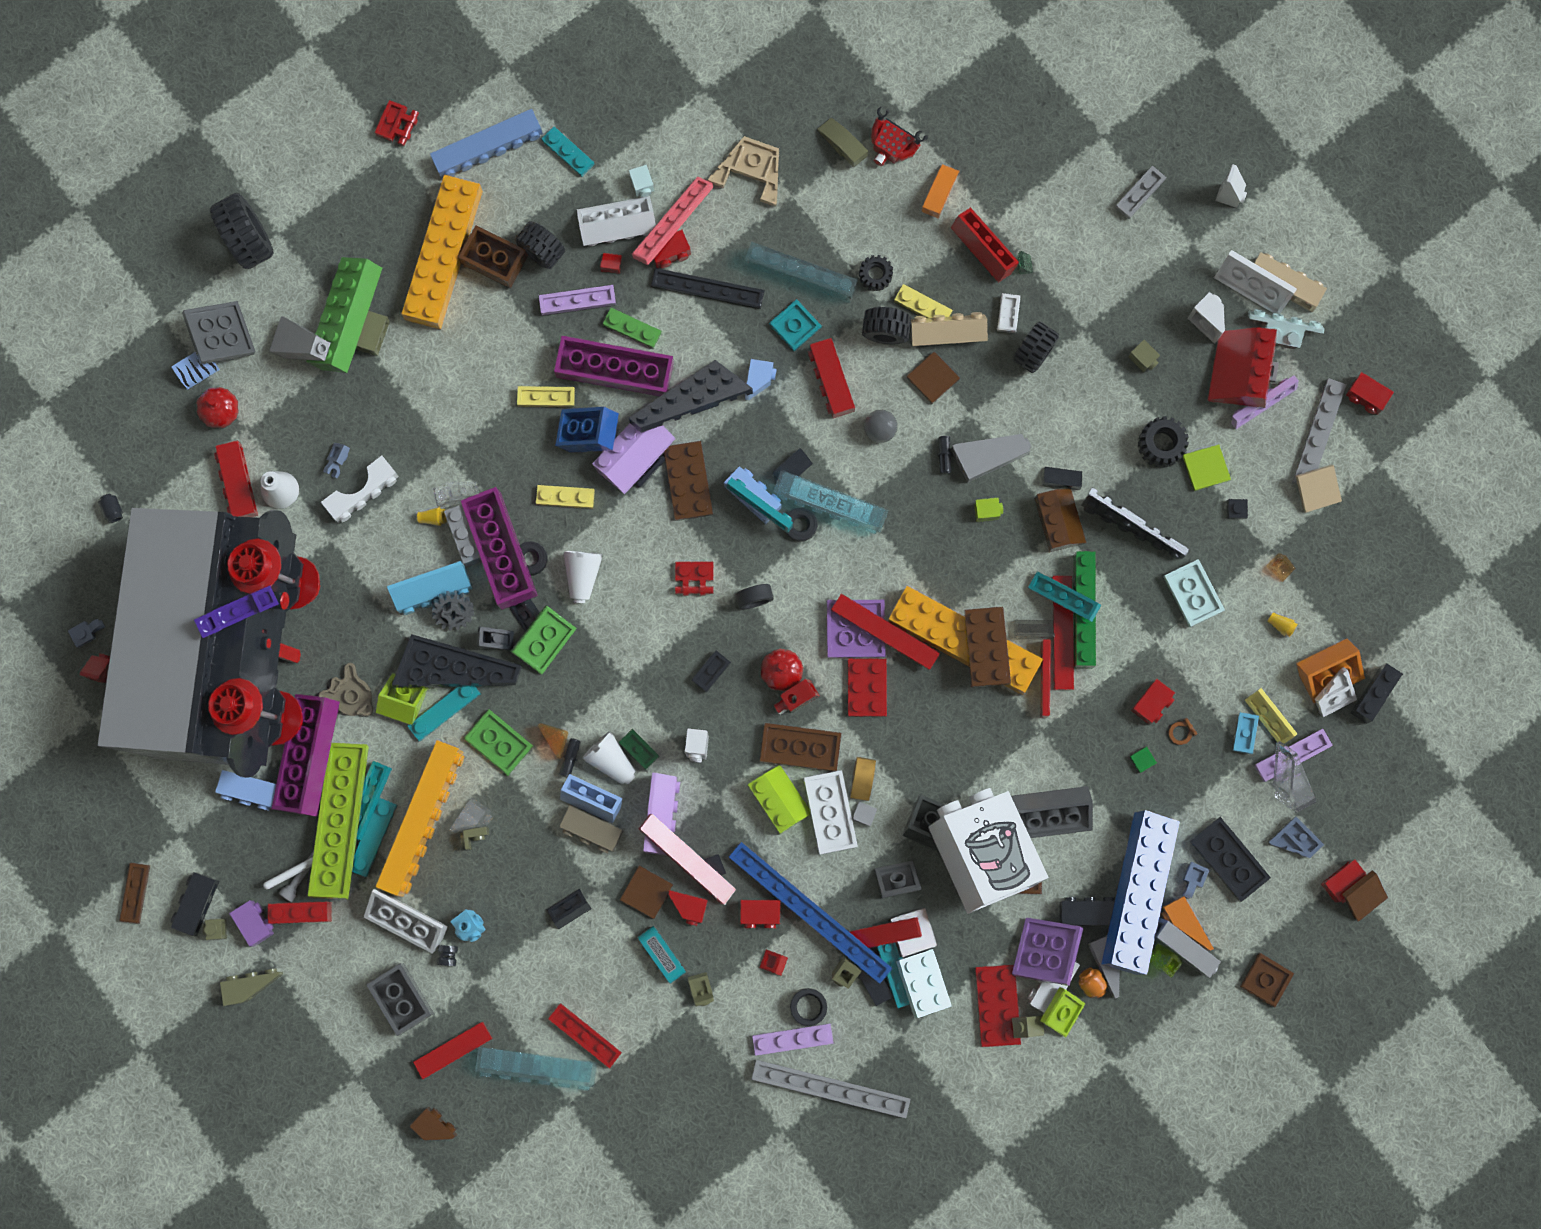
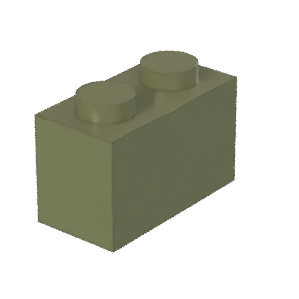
(373, 333)

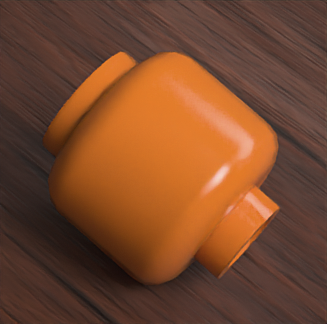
(1093, 983)

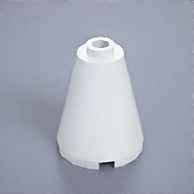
(279, 489)
(581, 573)
(610, 759)

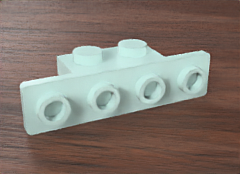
(1289, 331)

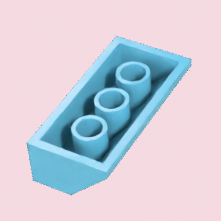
(425, 588)

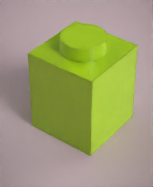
(988, 509)

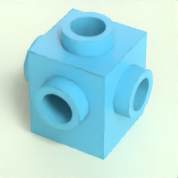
(468, 926)

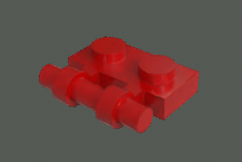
(391, 121)
(691, 572)

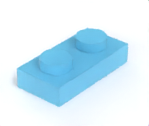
(1245, 733)

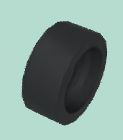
(754, 596)
(823, 1007)

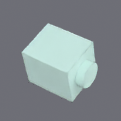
(641, 181)

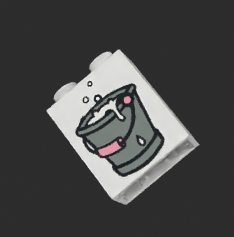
(986, 849)

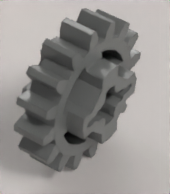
(443, 610)

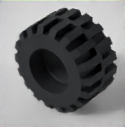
(540, 245)
(886, 325)
(1036, 347)
(1167, 427)

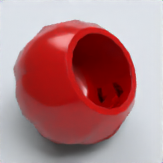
(217, 407)
(781, 669)

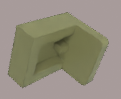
(701, 989)

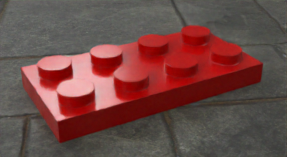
(997, 1005)

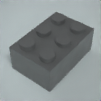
(400, 999)

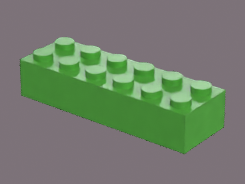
(346, 311)

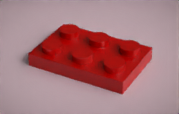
(867, 687)

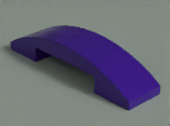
(236, 611)

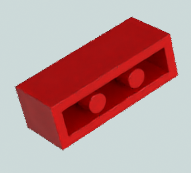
(299, 912)

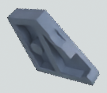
(1297, 839)

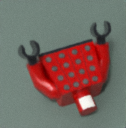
(892, 141)

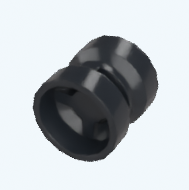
(447, 951)

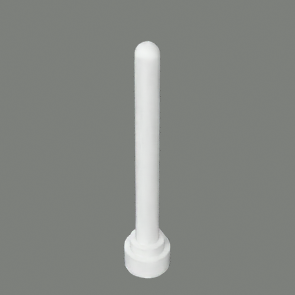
(288, 874)

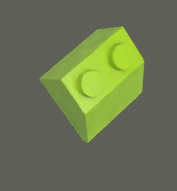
(400, 703)

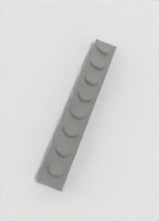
(831, 1088)

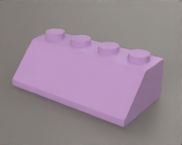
(632, 455)
(662, 805)

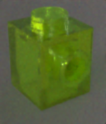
(1165, 960)

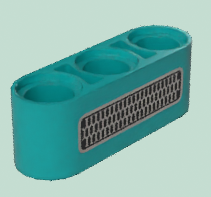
(661, 954)

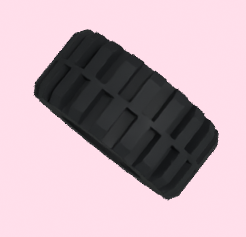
(241, 231)

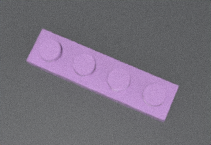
(577, 300)
(1274, 395)
(1304, 748)
(792, 1039)

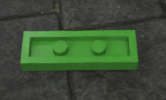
(632, 328)

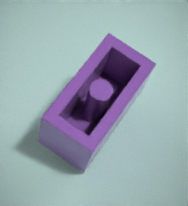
(252, 923)

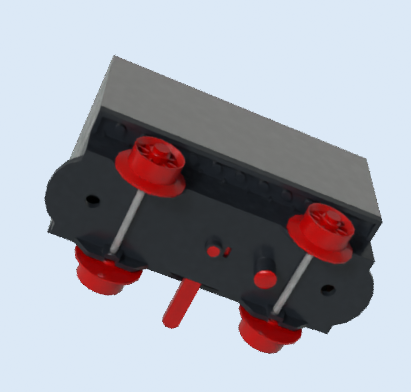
(212, 694)

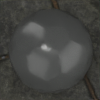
(880, 426)

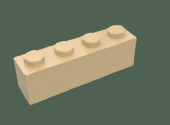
(1307, 292)
(948, 329)

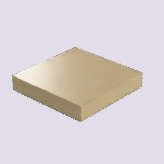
(1318, 488)

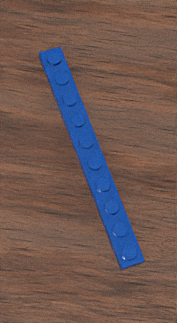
(810, 912)

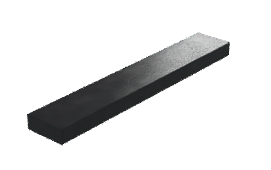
(707, 288)

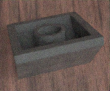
(897, 879)

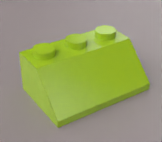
(779, 799)

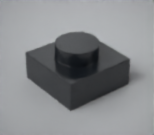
(1237, 508)

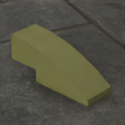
(843, 142)

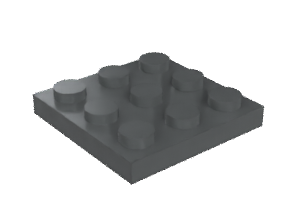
(218, 332)

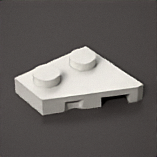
(1336, 694)

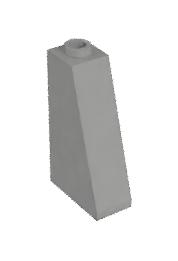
(297, 342)
(988, 455)
(1186, 948)

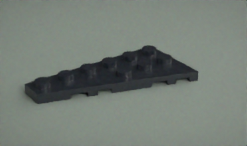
(693, 395)
(1130, 522)
(443, 665)

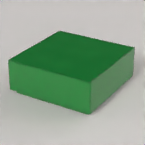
(1143, 759)

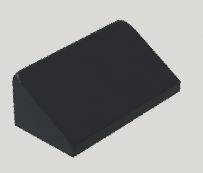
(794, 464)
(1062, 478)
(525, 613)
(568, 909)

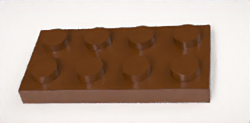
(688, 481)
(987, 646)
(800, 747)

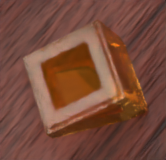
(1281, 566)

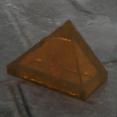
(555, 737)

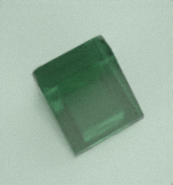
(1025, 263)

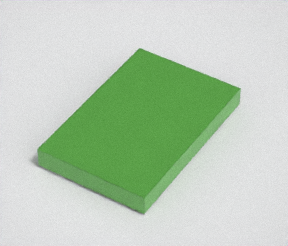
(543, 639)
(498, 742)

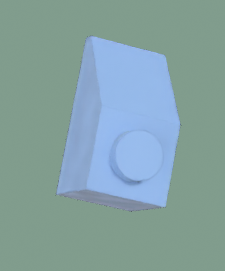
(760, 376)

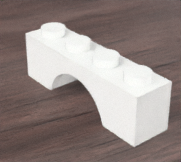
(379, 476)

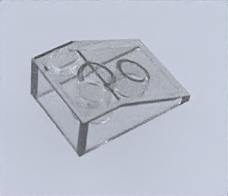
(1290, 780)

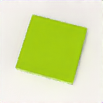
(1206, 467)
(1062, 1012)

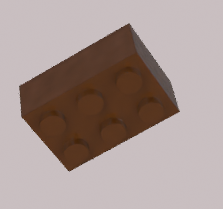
(492, 256)

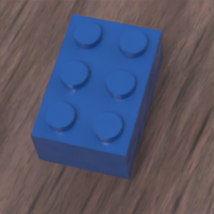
(587, 429)

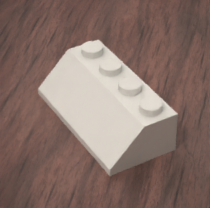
(616, 221)
(404, 921)

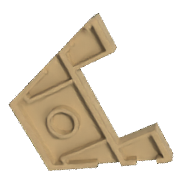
(754, 161)

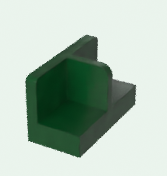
(639, 749)

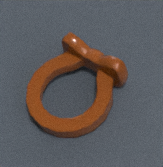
(1192, 732)

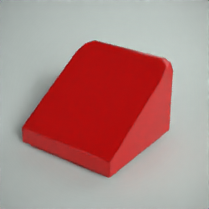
(611, 263)
(773, 962)

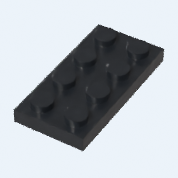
(1230, 859)

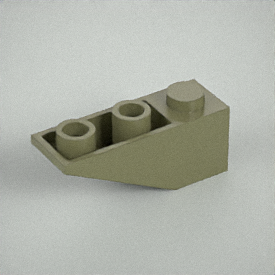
(244, 989)

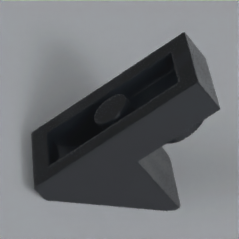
(495, 639)

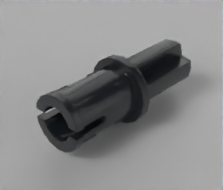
(944, 454)
(570, 757)

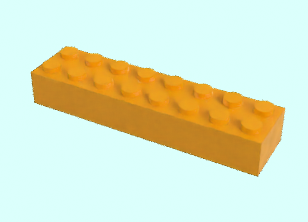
(439, 254)
(947, 633)
(420, 819)

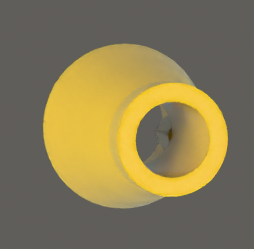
(433, 516)
(1283, 624)

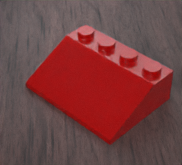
(1243, 367)

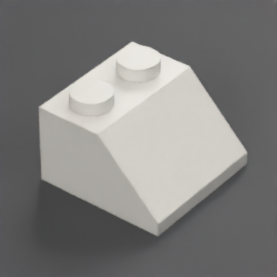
(1209, 317)

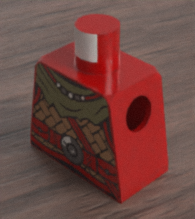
(804, 692)

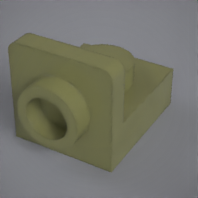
(477, 834)

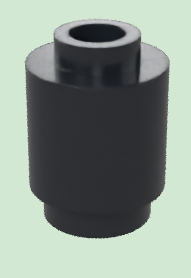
(110, 508)

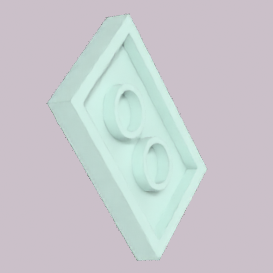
(1194, 593)
(923, 983)

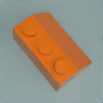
(1323, 666)

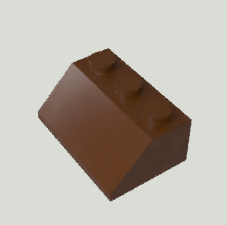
(1059, 519)

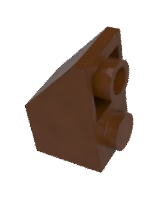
(432, 1127)

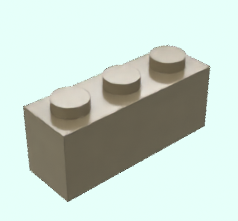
(590, 829)

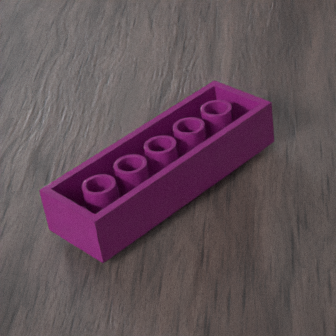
(613, 366)
(499, 548)
(306, 757)

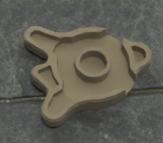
(351, 692)

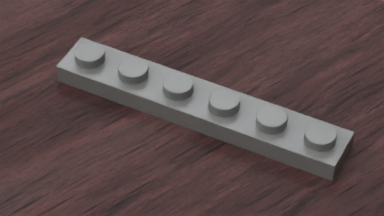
(1320, 427)

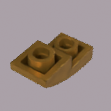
(862, 778)

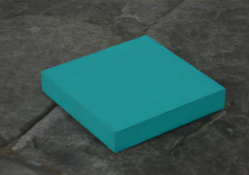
(795, 325)

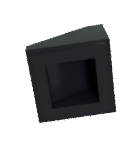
(716, 863)

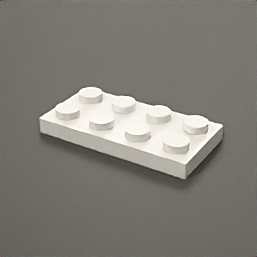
(1255, 283)
(830, 812)

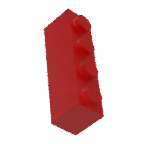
(984, 244)
(832, 378)
(236, 479)

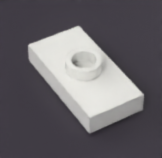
(1008, 313)

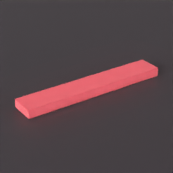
(672, 220)

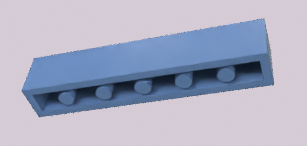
(486, 144)

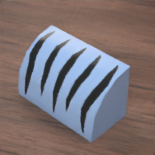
(192, 372)

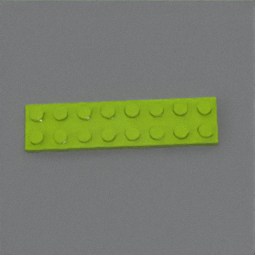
(338, 821)

